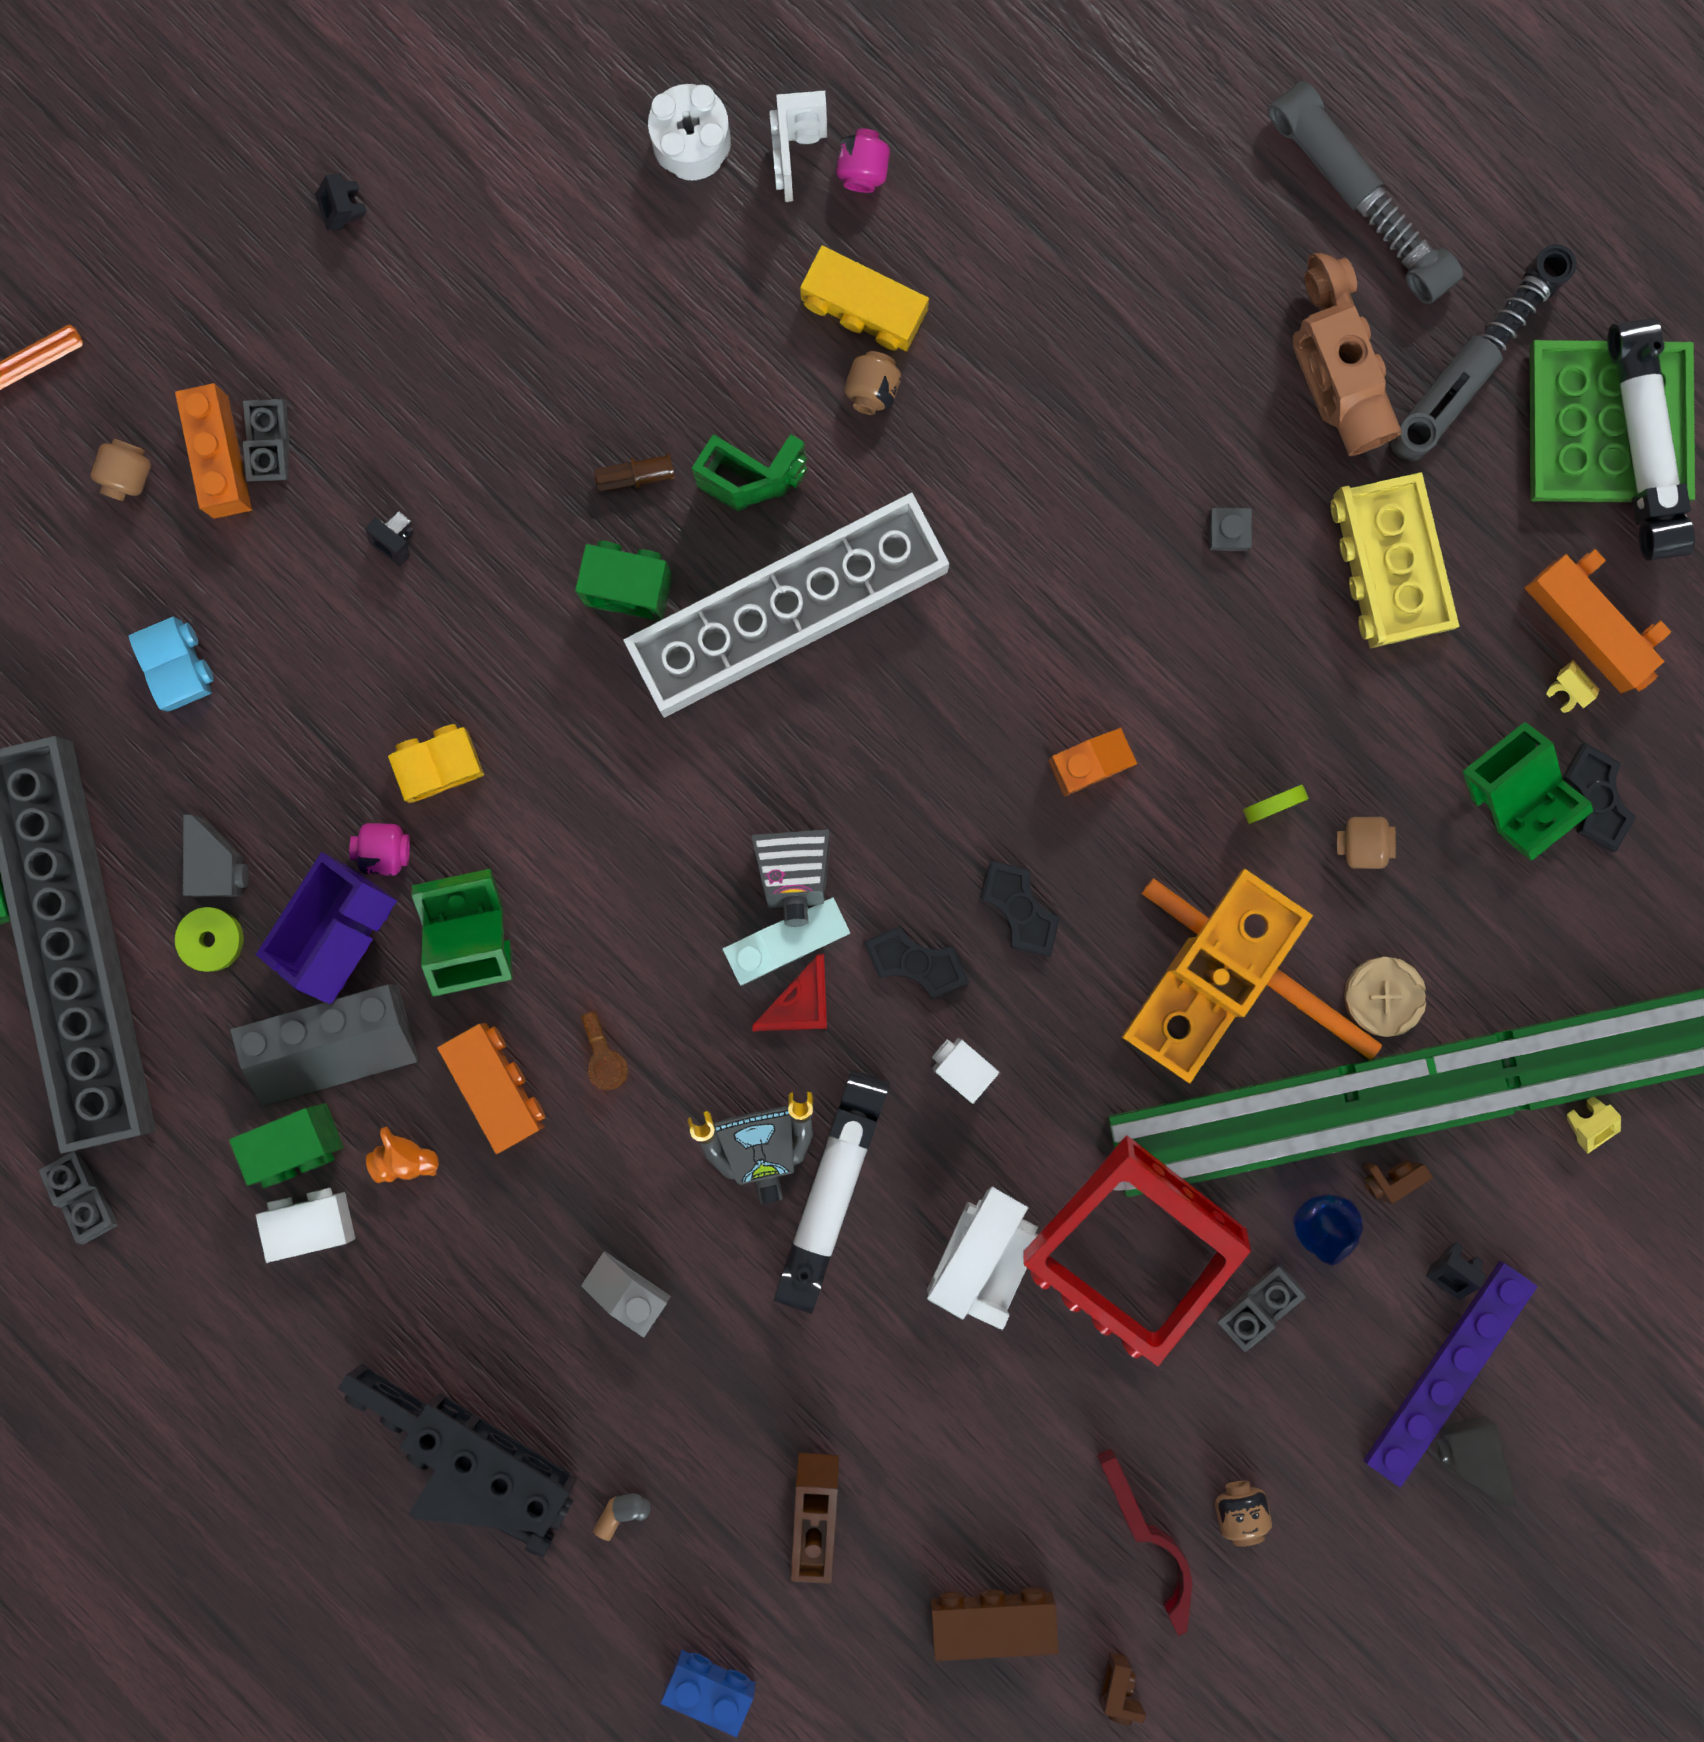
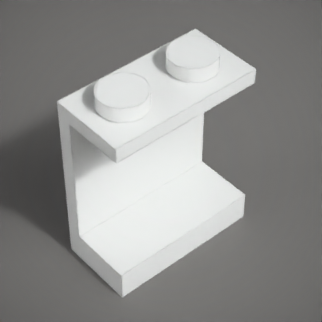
(1003, 1282)

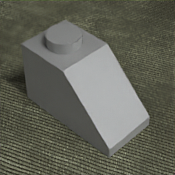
(625, 1294)

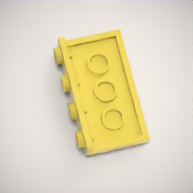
(1394, 560)

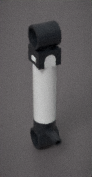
(1660, 496)
(831, 1191)

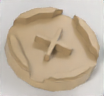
(1385, 996)

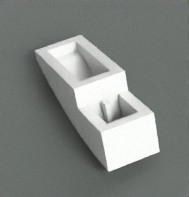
(977, 1252)

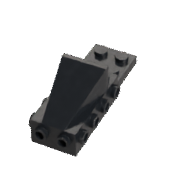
(478, 1469)

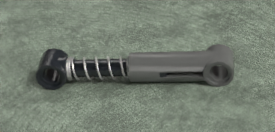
(1482, 354)

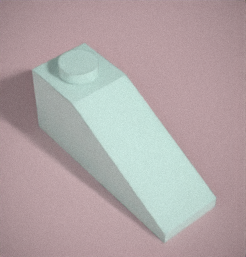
(783, 944)

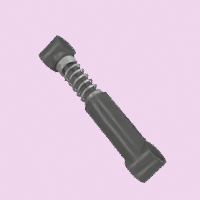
(1302, 117)

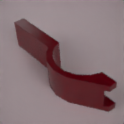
(1179, 1601)

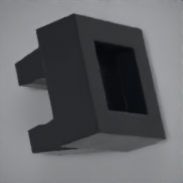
(335, 203)
(391, 537)
(1455, 1273)

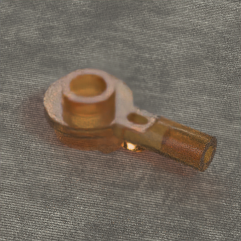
(606, 1068)

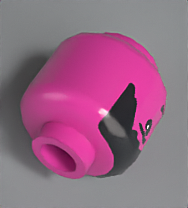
(863, 161)
(380, 849)

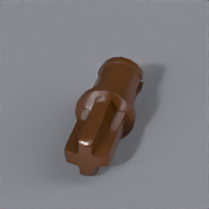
(634, 473)

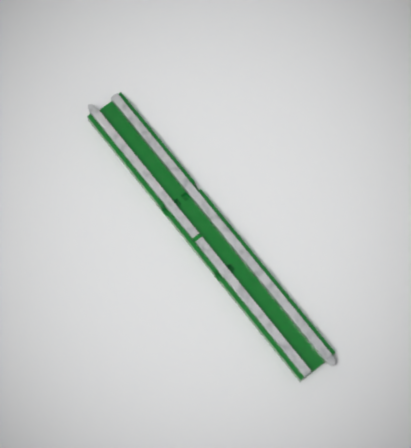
(1421, 1090)

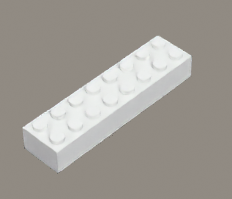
(787, 605)

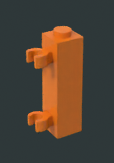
(1596, 624)

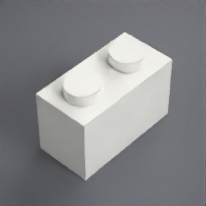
(963, 1068)
(305, 1226)

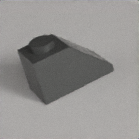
(210, 862)

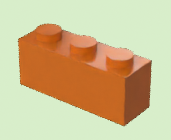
(213, 451)
(492, 1086)

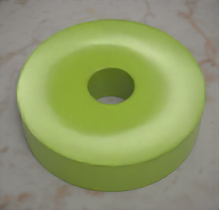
(1275, 804)
(191, 934)

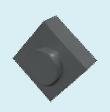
(1230, 529)

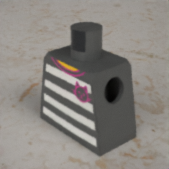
(793, 871)

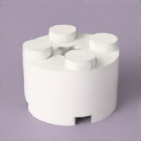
(687, 109)

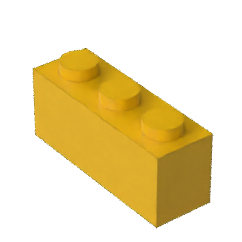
(863, 299)

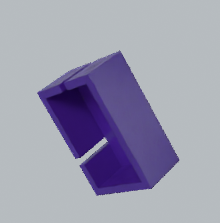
(325, 928)

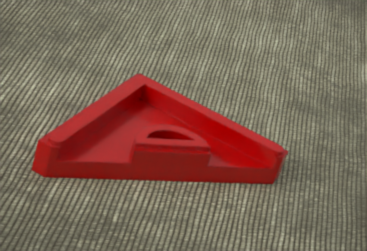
(800, 1004)

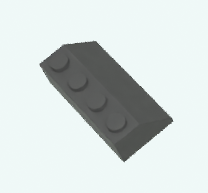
(325, 1044)

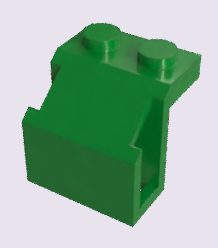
(765, 483)
(1526, 791)
(462, 932)

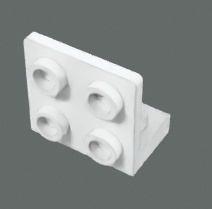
(800, 119)

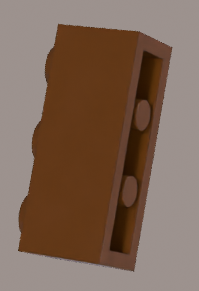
(994, 1625)

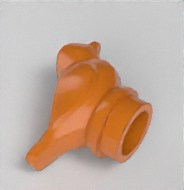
(399, 1159)

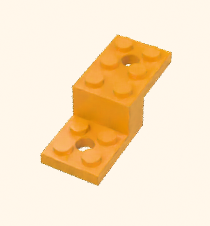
(1217, 975)

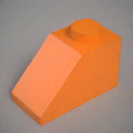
(1092, 761)

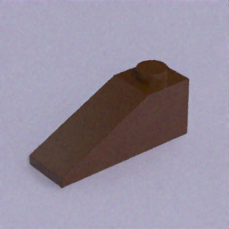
(815, 1518)

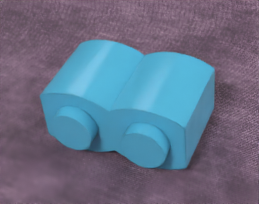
(171, 663)

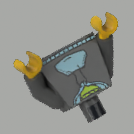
(758, 1145)

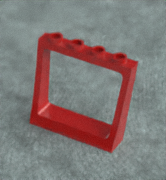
(1154, 1179)

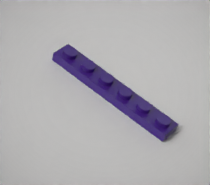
(1450, 1373)

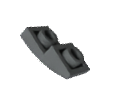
(267, 440)
(79, 1196)
(1261, 1307)

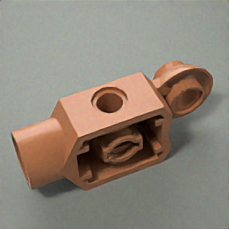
(1340, 361)

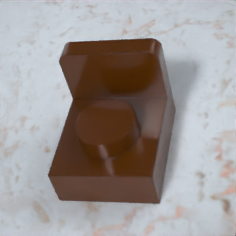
(1402, 1180)
(1117, 1685)

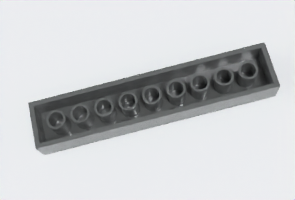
(68, 949)

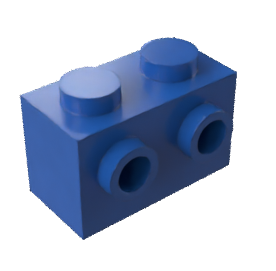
(709, 1692)

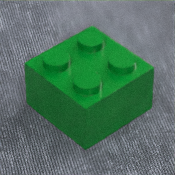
(624, 581)
(276, 1149)

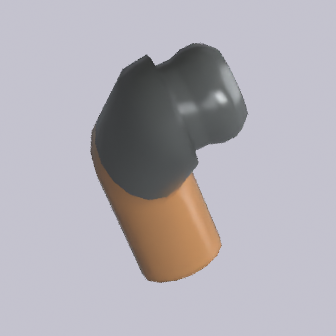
(621, 1509)

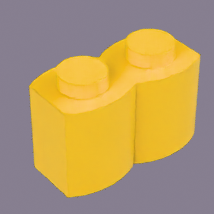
(435, 764)

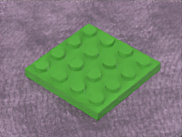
(1581, 426)

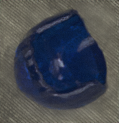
(1328, 1227)

